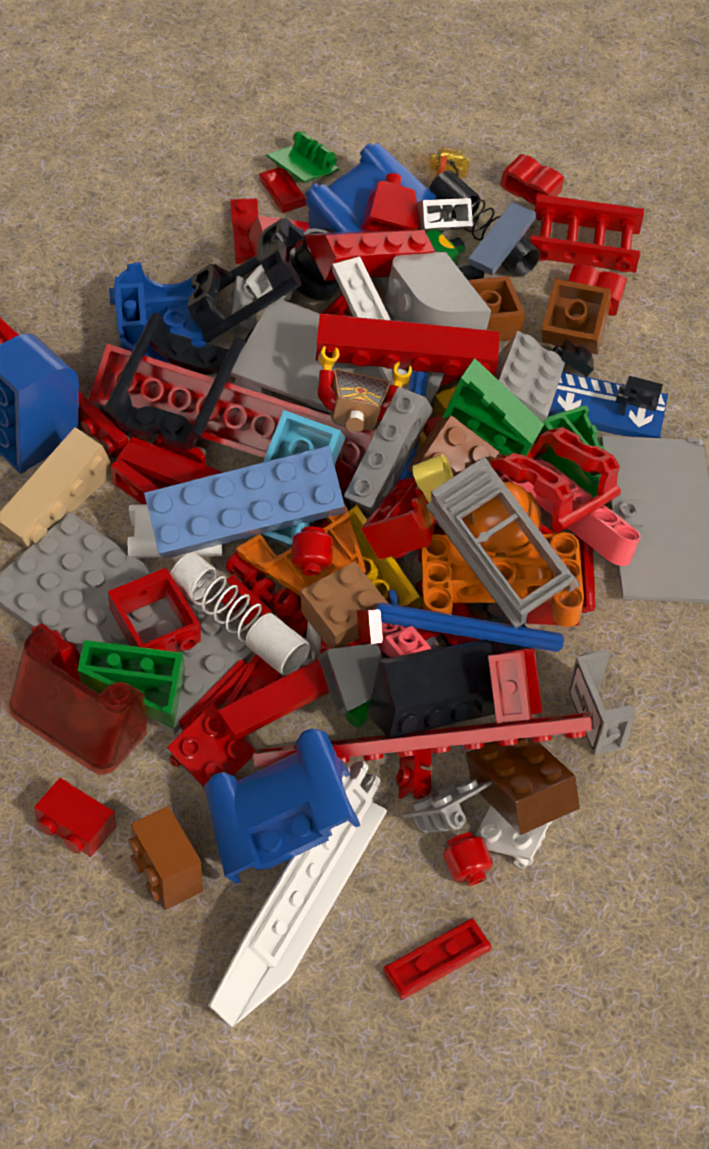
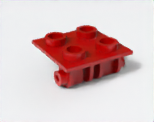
(209, 748)

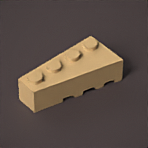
(56, 488)

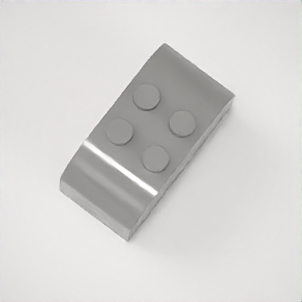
(433, 292)

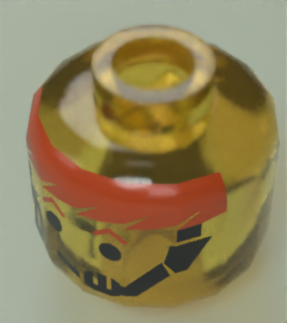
(449, 159)

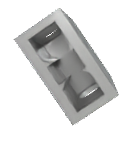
(437, 214)

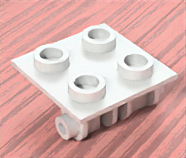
(504, 839)

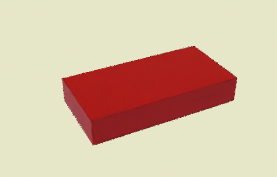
(282, 189)

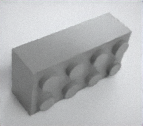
(530, 373)

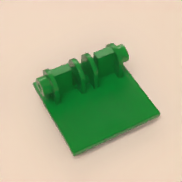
(305, 158)

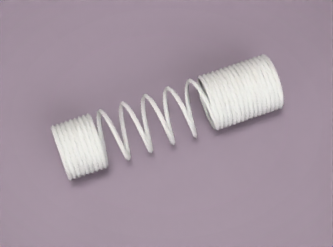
(267, 636)

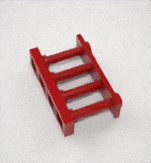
(592, 215)

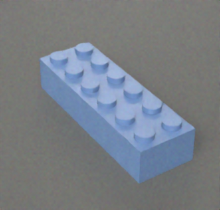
(245, 502)

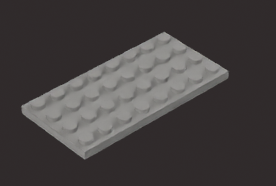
(66, 588)

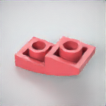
(401, 640)

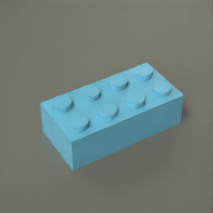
(294, 436)

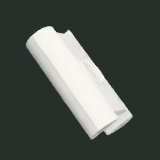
(144, 543)

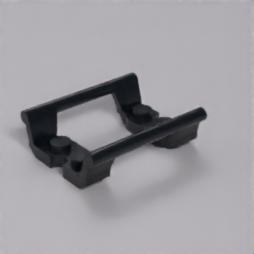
(212, 279)
(181, 353)

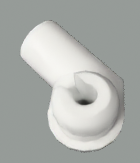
(315, 644)

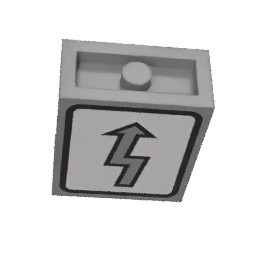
(610, 726)

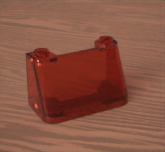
(71, 716)

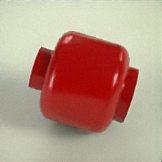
(312, 551)
(467, 859)

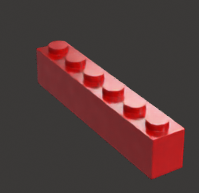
(412, 344)

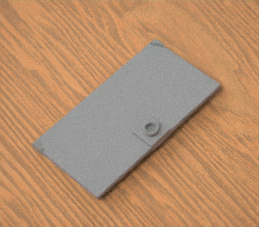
(283, 356)
(668, 504)

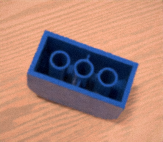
(35, 401)

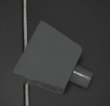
(350, 674)

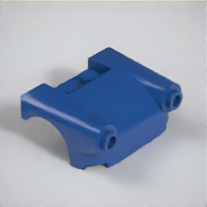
(345, 200)
(139, 297)
(279, 807)

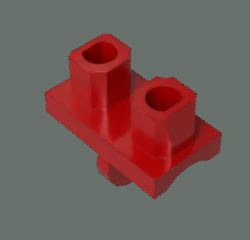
(261, 591)

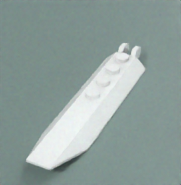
(298, 906)

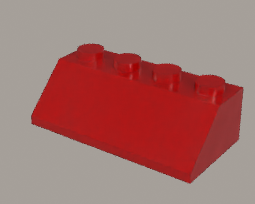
(373, 247)

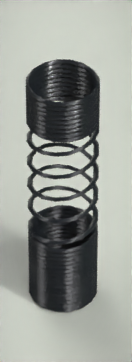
(450, 186)

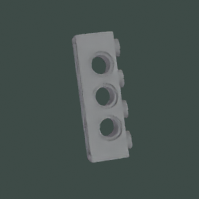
(388, 450)

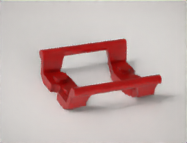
(552, 485)

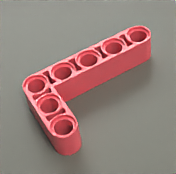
(600, 529)

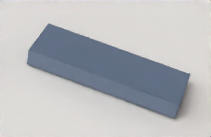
(502, 238)

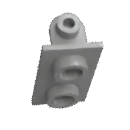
(242, 296)

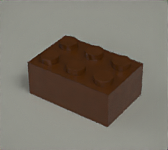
(526, 781)

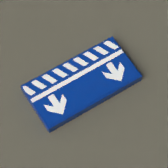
(600, 398)

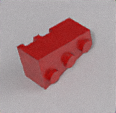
(400, 522)

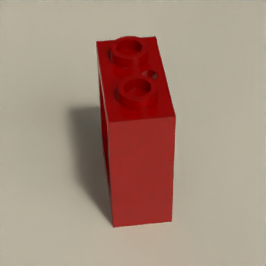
(145, 592)

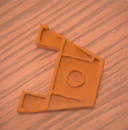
(280, 568)

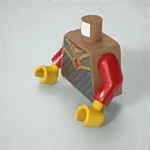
(353, 397)

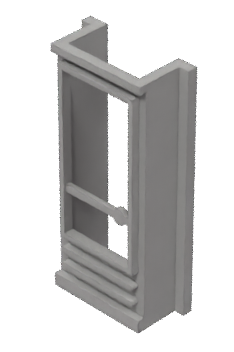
(464, 495)

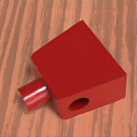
(391, 206)

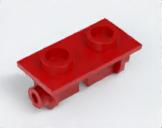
(413, 778)

